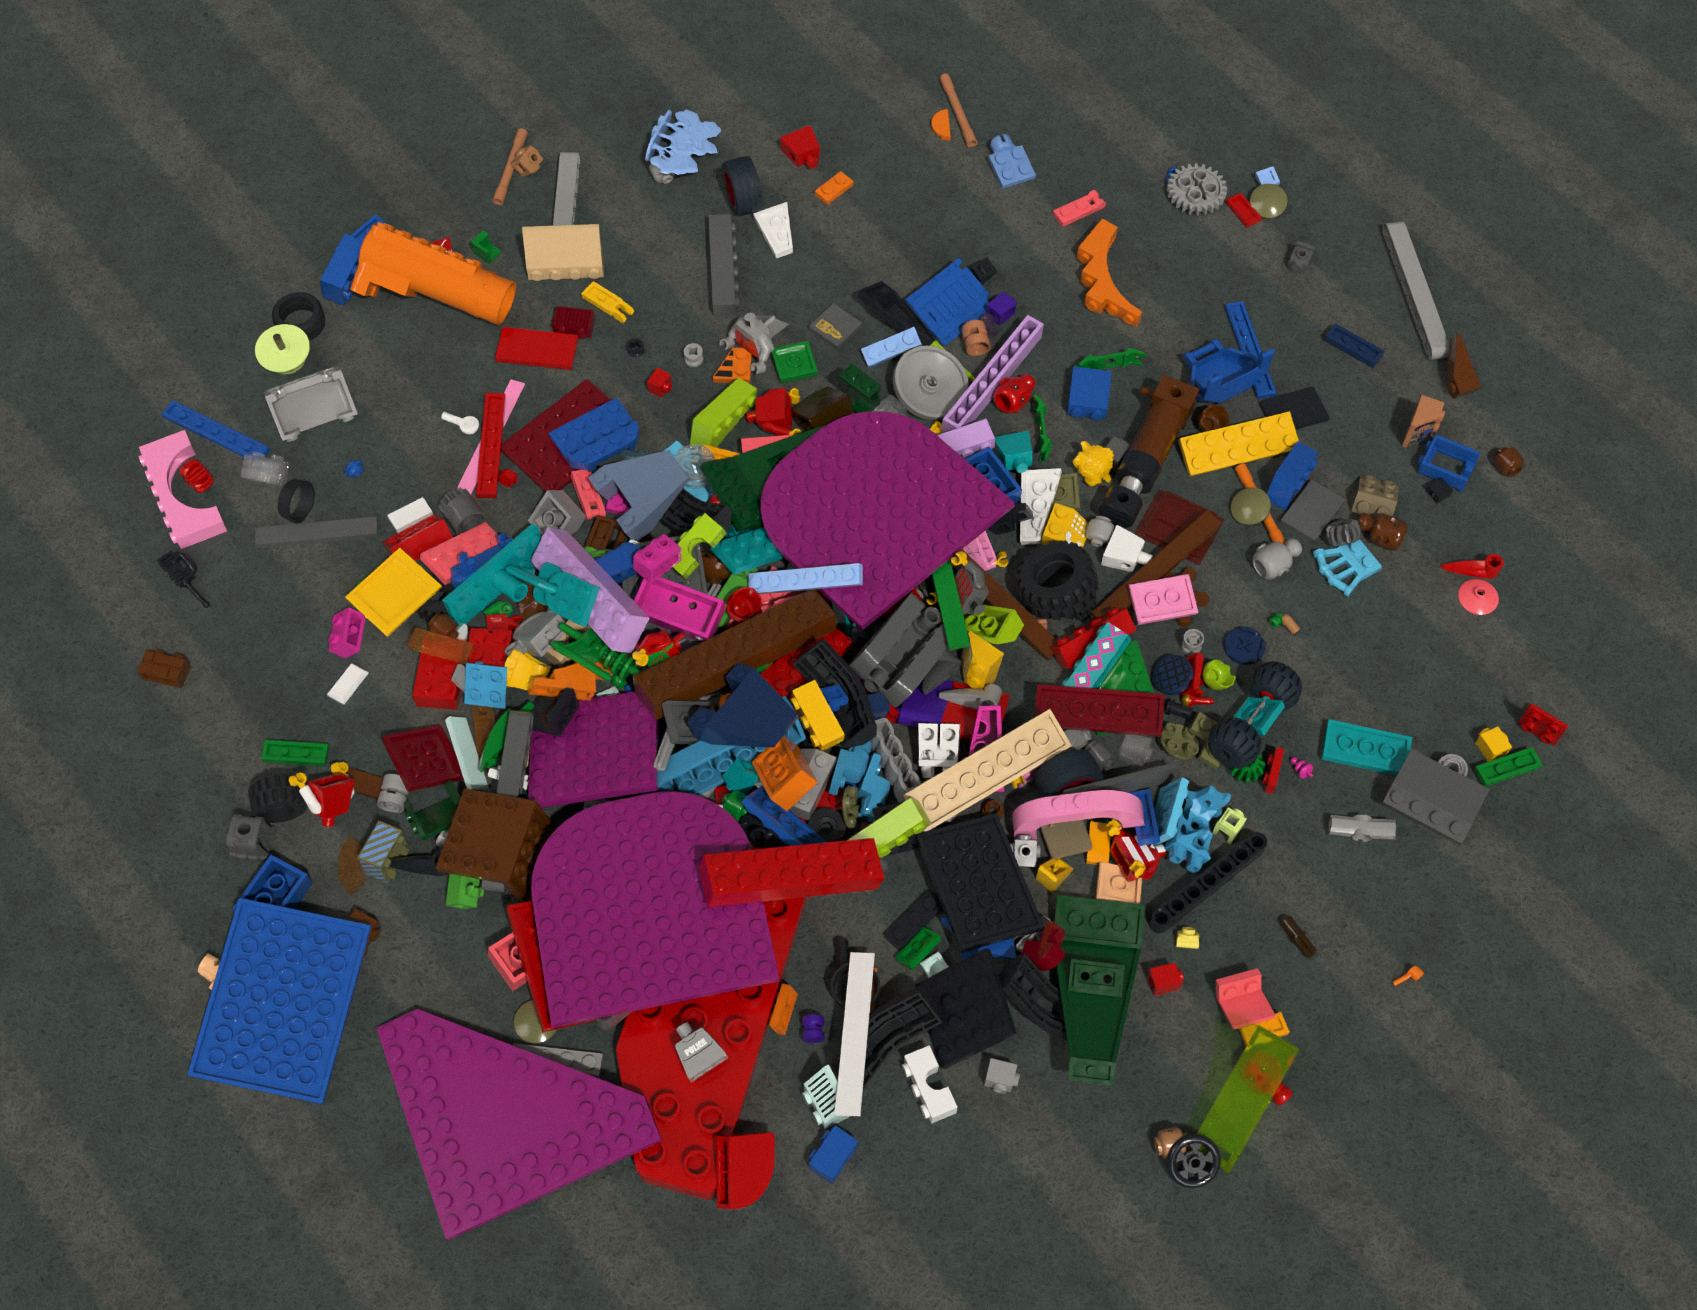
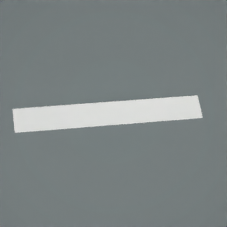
(854, 1035)

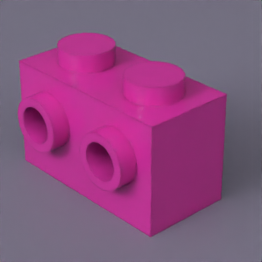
(657, 558)
(346, 633)

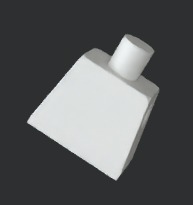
(1125, 551)

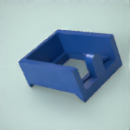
(1454, 451)

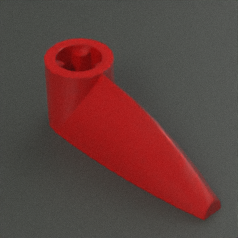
(1485, 568)

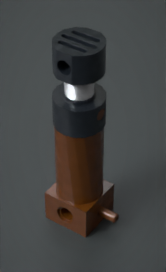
(1168, 414)

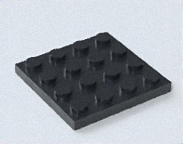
(970, 1009)

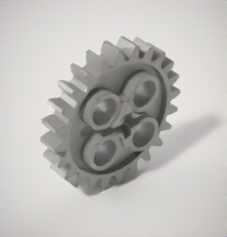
(1196, 189)

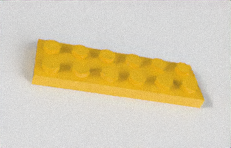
(1238, 444)

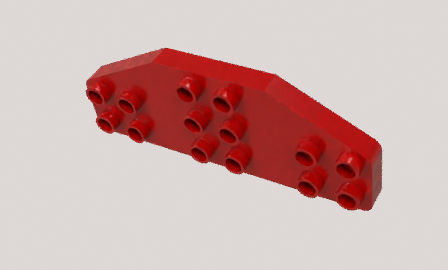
(712, 1105)

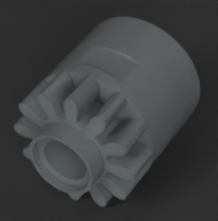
(461, 510)

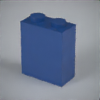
(1089, 393)

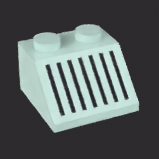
(822, 1093)

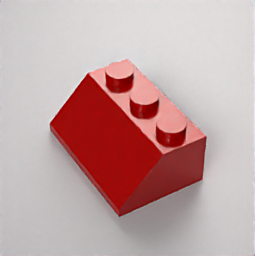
(419, 537)

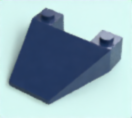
(749, 717)

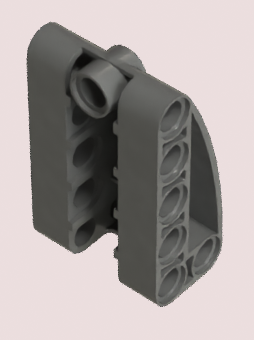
(902, 651)

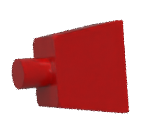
(801, 147)

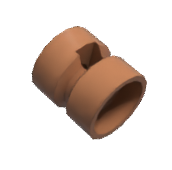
(975, 338)

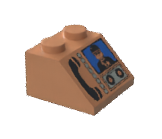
(1424, 421)

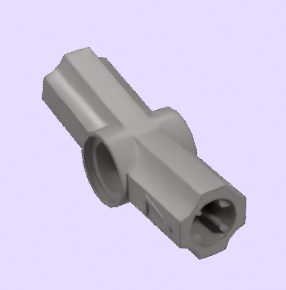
(1362, 827)

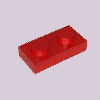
(1270, 778)

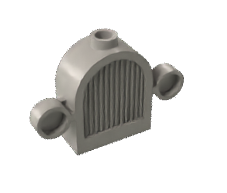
(537, 634)

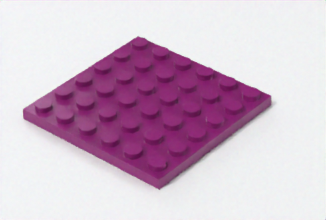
(598, 756)

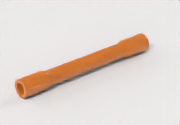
(1247, 480)

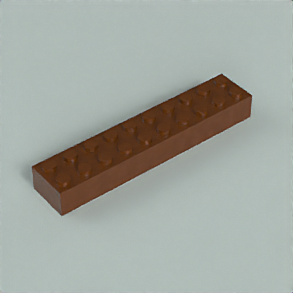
(751, 643)

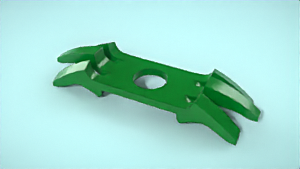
(1121, 359)
(1045, 442)

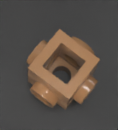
(526, 160)

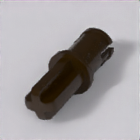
(1298, 936)

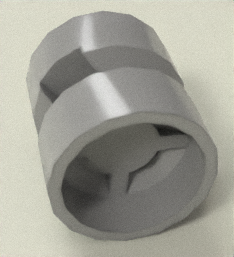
(392, 794)

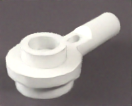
(467, 425)

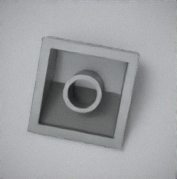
(558, 512)

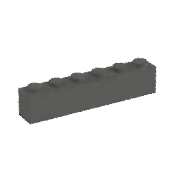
(722, 265)

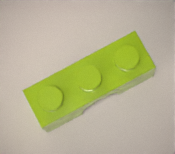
(704, 531)

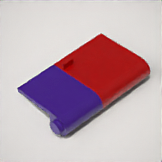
(934, 710)

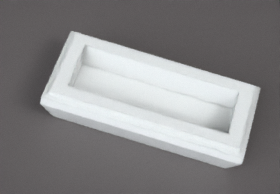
(347, 683)

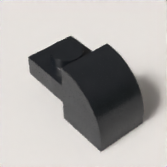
(1006, 524)

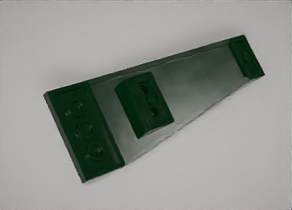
(1098, 940)

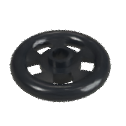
(1203, 1177)

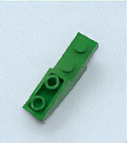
(495, 743)

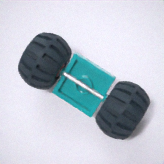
(1236, 738)

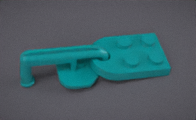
(560, 591)

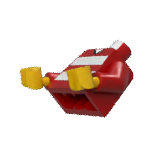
(1131, 858)

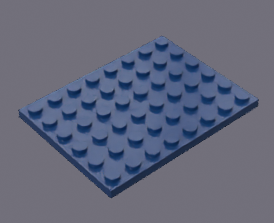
(280, 1001)

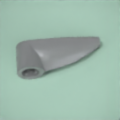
(973, 697)

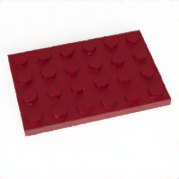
(534, 450)

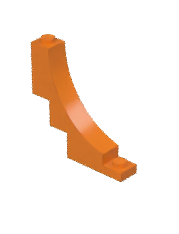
(572, 677)

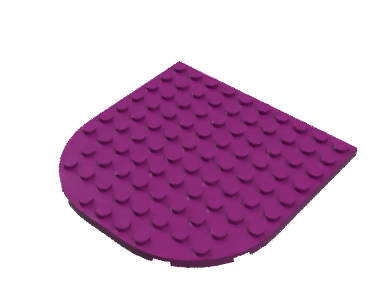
(879, 497)
(629, 914)

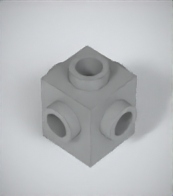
(1033, 850)

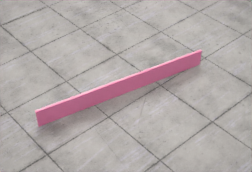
(471, 474)

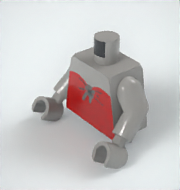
(752, 336)

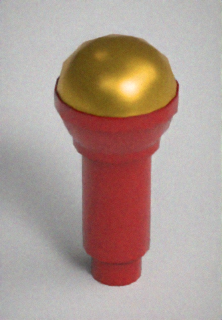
(1191, 700)

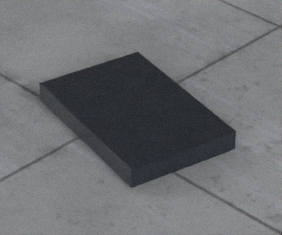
(1303, 406)

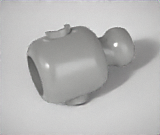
(1275, 558)

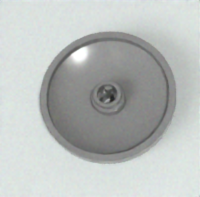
(929, 381)

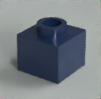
(879, 706)

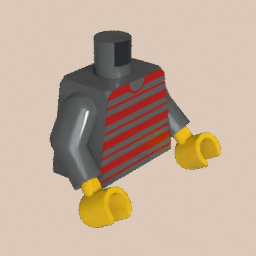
(969, 584)

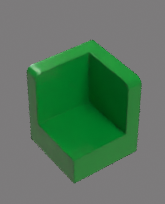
(483, 248)

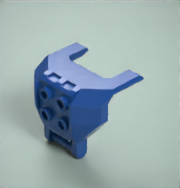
(1225, 371)

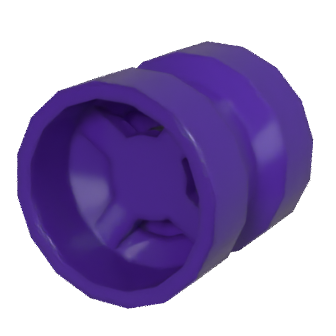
(813, 1029)

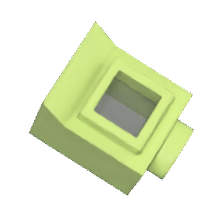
(1230, 823)

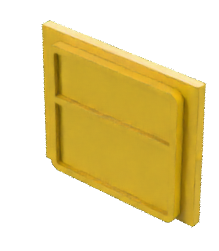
(393, 592)

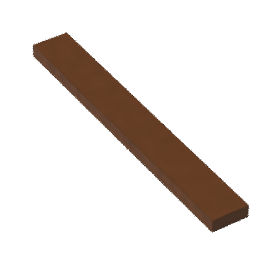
(1164, 561)
(1032, 630)

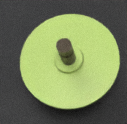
(282, 349)

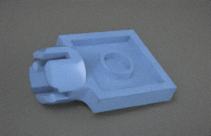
(1009, 162)

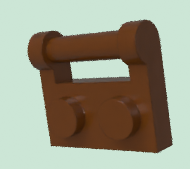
(602, 533)

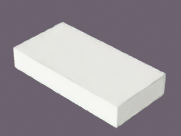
(409, 514)

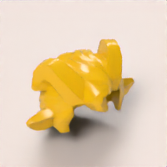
(1094, 463)

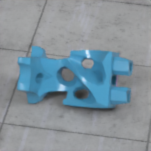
(1198, 810)

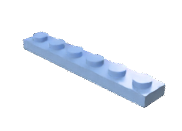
(807, 578)

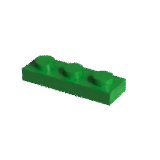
(295, 753)
(1508, 767)

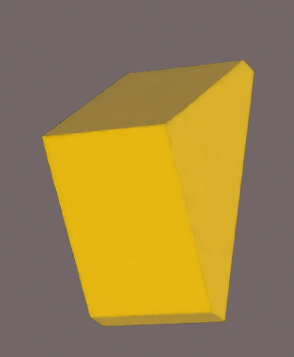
(1053, 873)

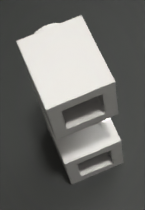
(936, 1103)

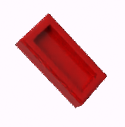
(1243, 210)

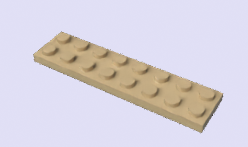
(990, 768)

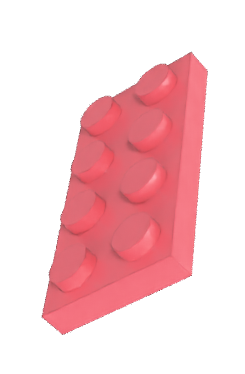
(445, 555)

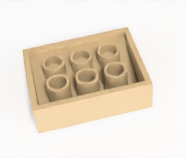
(563, 252)

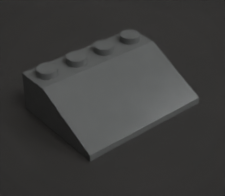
(1435, 797)

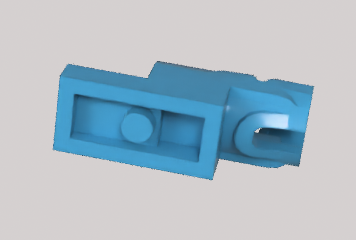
(850, 766)
(872, 789)

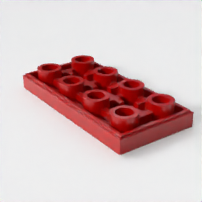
(537, 348)

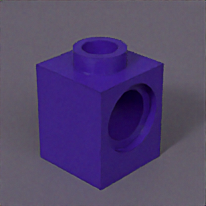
(1002, 308)

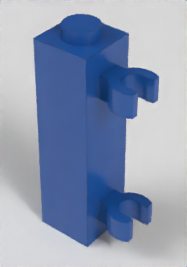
(470, 565)

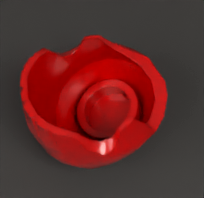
(744, 604)

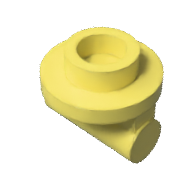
(1187, 938)

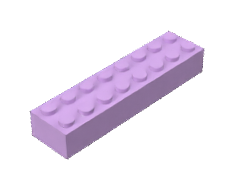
(614, 614)

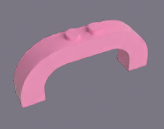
(1077, 806)

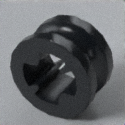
(632, 344)

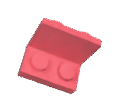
(1243, 999)

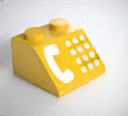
(1065, 525)
(980, 662)

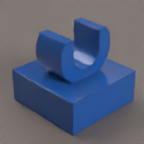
(835, 697)

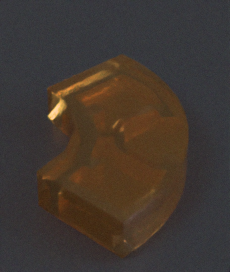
(349, 866)

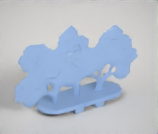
(684, 142)

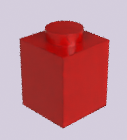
(1165, 979)

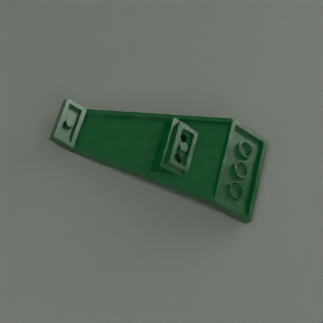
(742, 478)

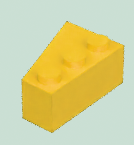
(816, 716)

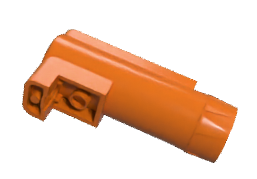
(413, 266)

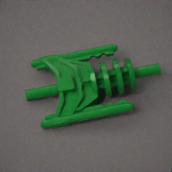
(592, 649)

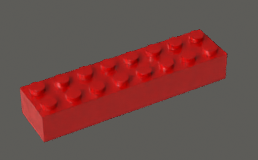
(790, 872)

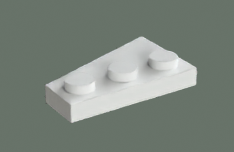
(775, 229)

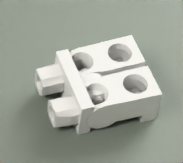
(934, 754)

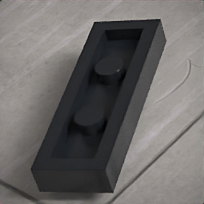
(914, 921)

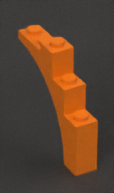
(1096, 276)

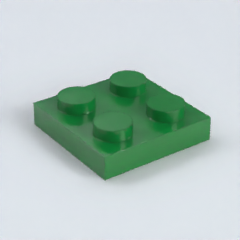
(794, 362)

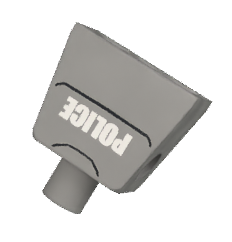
(698, 1051)

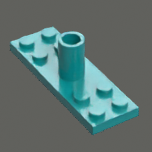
(493, 579)

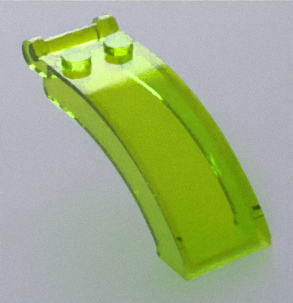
(1245, 1096)

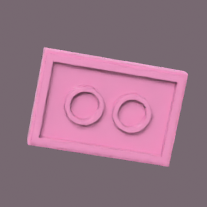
(1163, 599)

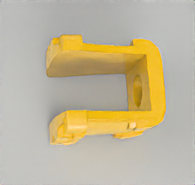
(523, 669)

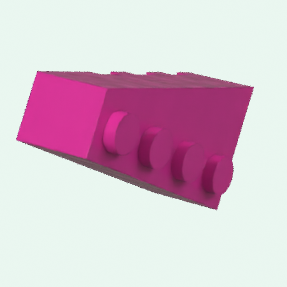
(986, 729)

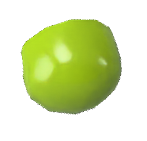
(1218, 675)

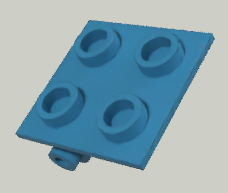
(485, 685)

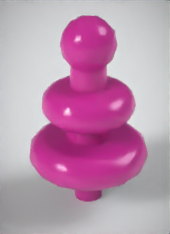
(1301, 767)

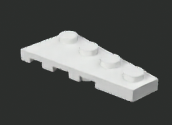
(1038, 493)

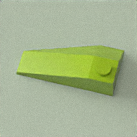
(995, 624)

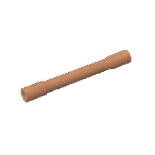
(967, 132)
(501, 190)

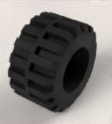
(276, 799)

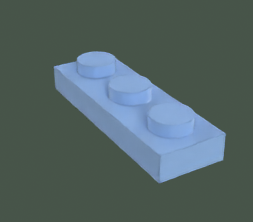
(891, 347)

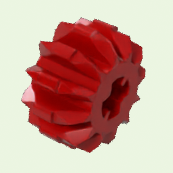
(196, 476)

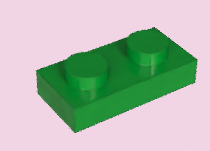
(918, 948)

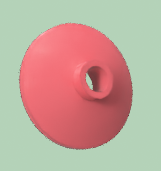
(1478, 603)

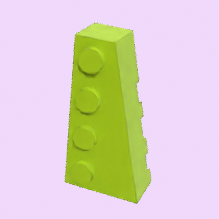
(723, 414)

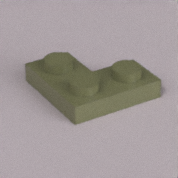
(1201, 728)

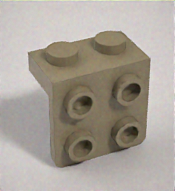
(1375, 497)
(1066, 838)

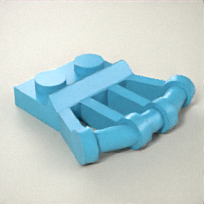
(1355, 556)

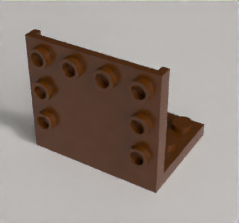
(496, 840)

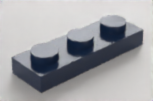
(1354, 345)

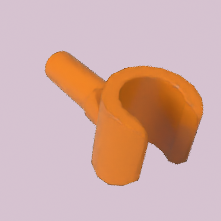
(1415, 973)

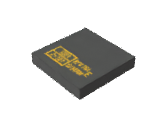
(835, 326)

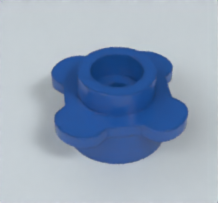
(354, 469)

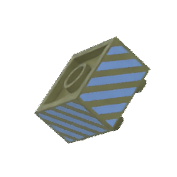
(381, 847)

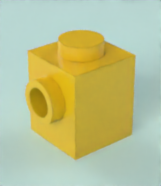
(1493, 743)

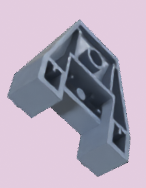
(648, 485)

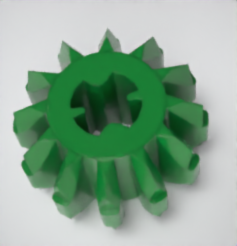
(1249, 773)

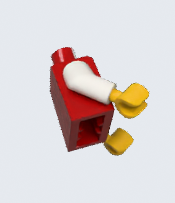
(327, 795)

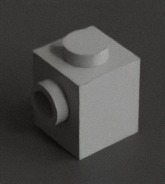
(1001, 1076)

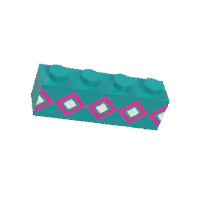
(1099, 658)

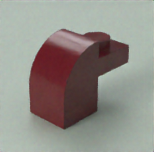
(1047, 951)

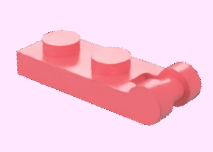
(1079, 208)
(587, 494)

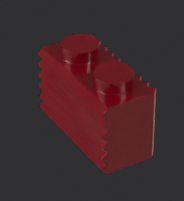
(574, 321)

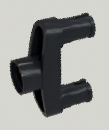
(754, 827)

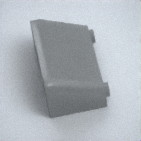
(310, 402)

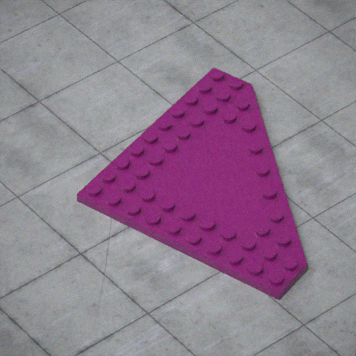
(503, 1121)

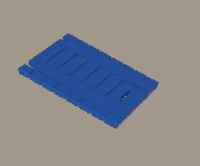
(951, 300)

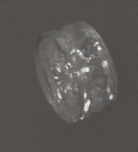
(690, 460)

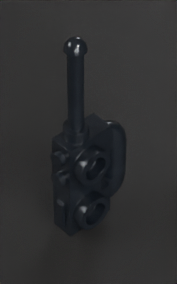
(181, 576)

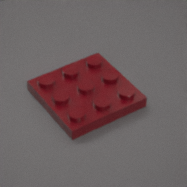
(423, 757)

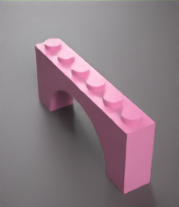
(187, 523)

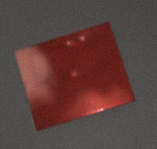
(1169, 518)

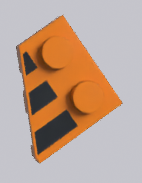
(735, 366)

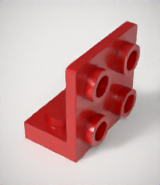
(1542, 725)

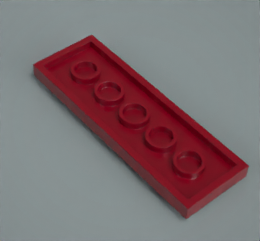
(1102, 709)

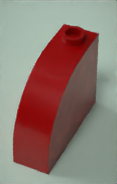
(743, 1167)

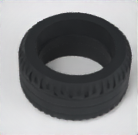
(300, 301)

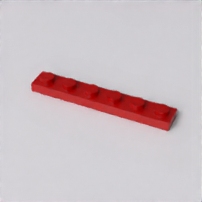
(491, 445)

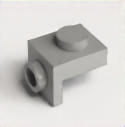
(1078, 739)

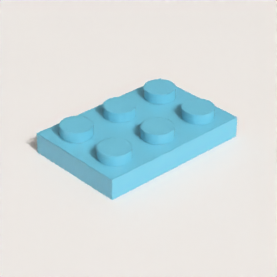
(1169, 808)

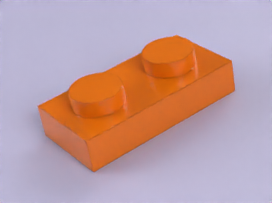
(834, 187)
(783, 1009)

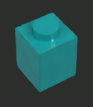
(740, 776)

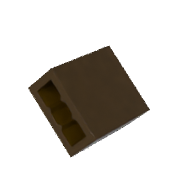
(822, 408)

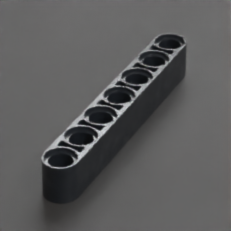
(1203, 890)

